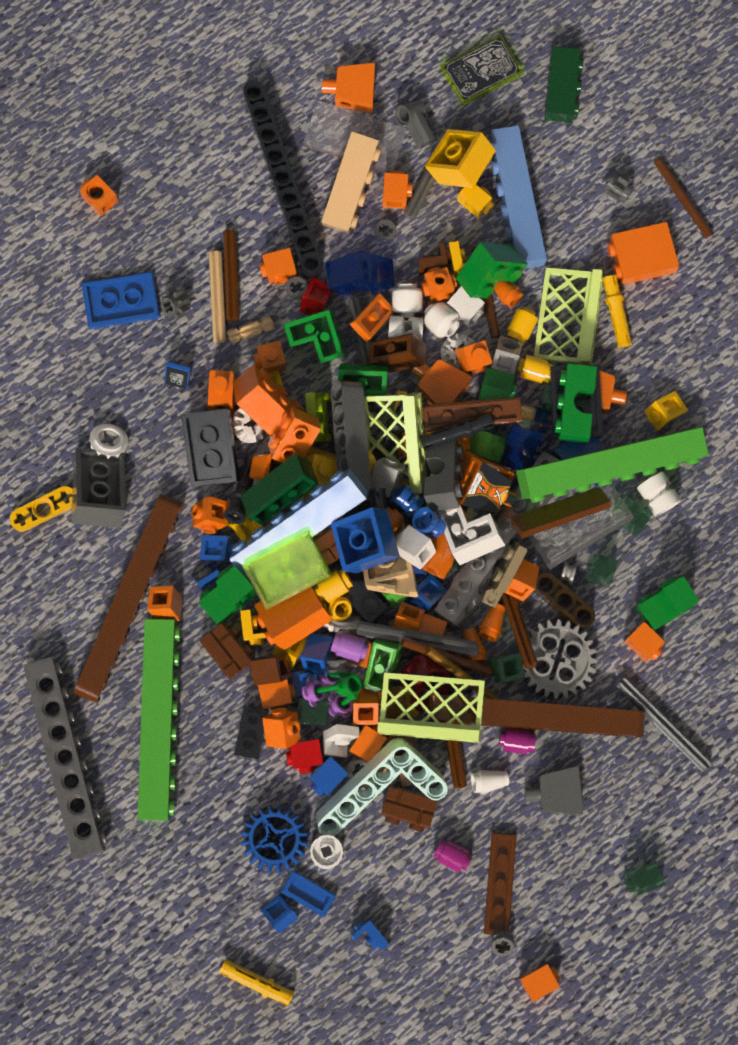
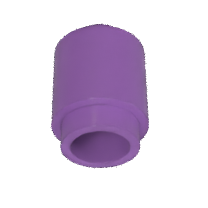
(349, 646)

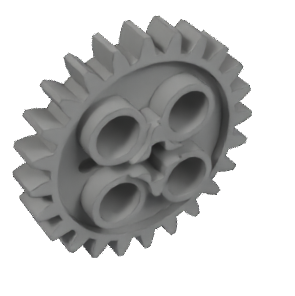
(578, 666)

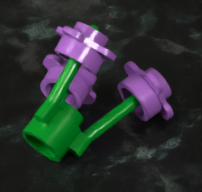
(346, 685)

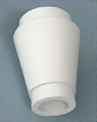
(488, 780)

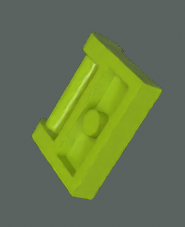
(317, 406)

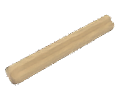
(217, 296)

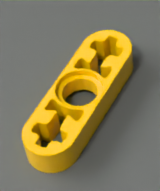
(34, 504)

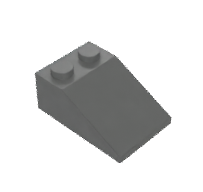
(98, 489)

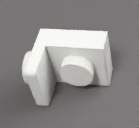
(337, 738)

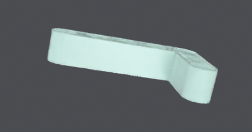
(378, 782)

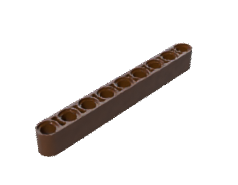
(128, 596)
(544, 716)

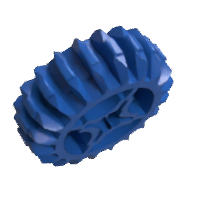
(264, 818)

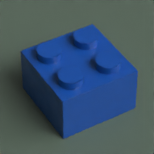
(365, 540)

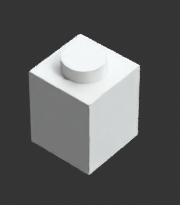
(467, 308)
(415, 547)

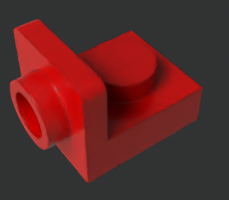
(315, 297)

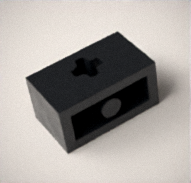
(250, 734)

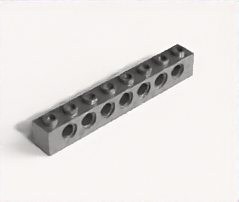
(477, 574)
(36, 674)

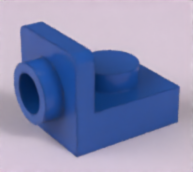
(217, 548)
(429, 593)
(374, 938)

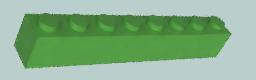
(612, 463)
(157, 720)

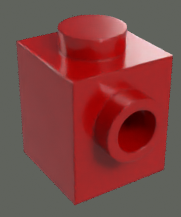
(305, 756)

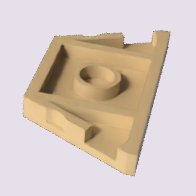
(393, 577)

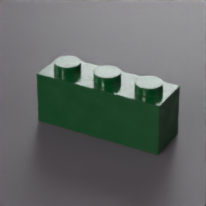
(563, 84)
(279, 489)

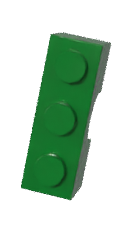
(576, 382)

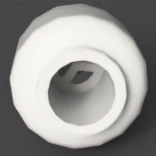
(407, 300)
(441, 319)

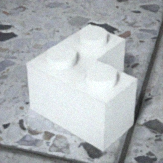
(472, 538)

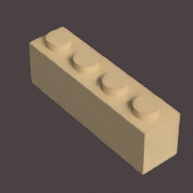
(351, 182)

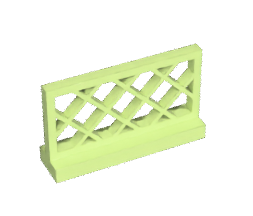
(589, 319)
(413, 428)
(425, 729)

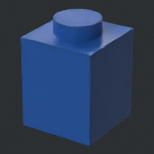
(316, 653)
(328, 777)

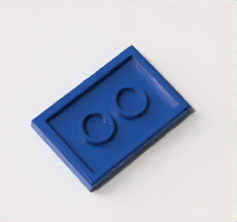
(120, 300)

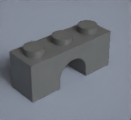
(445, 488)

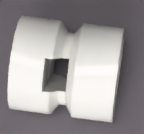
(399, 326)
(659, 494)
(326, 852)

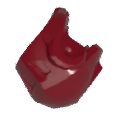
(425, 666)

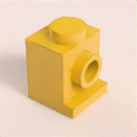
(476, 200)

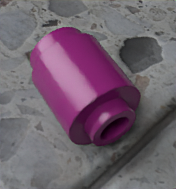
(517, 740)
(453, 855)

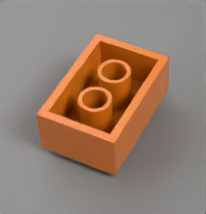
(263, 399)

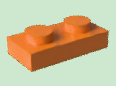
(372, 317)

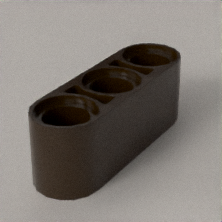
(576, 603)

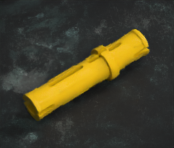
(618, 316)
(257, 982)

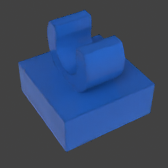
(299, 680)

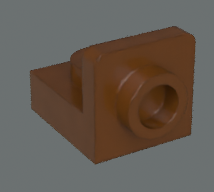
(431, 261)

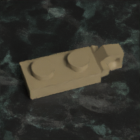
(503, 575)

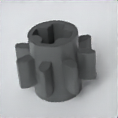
(619, 188)
(175, 303)

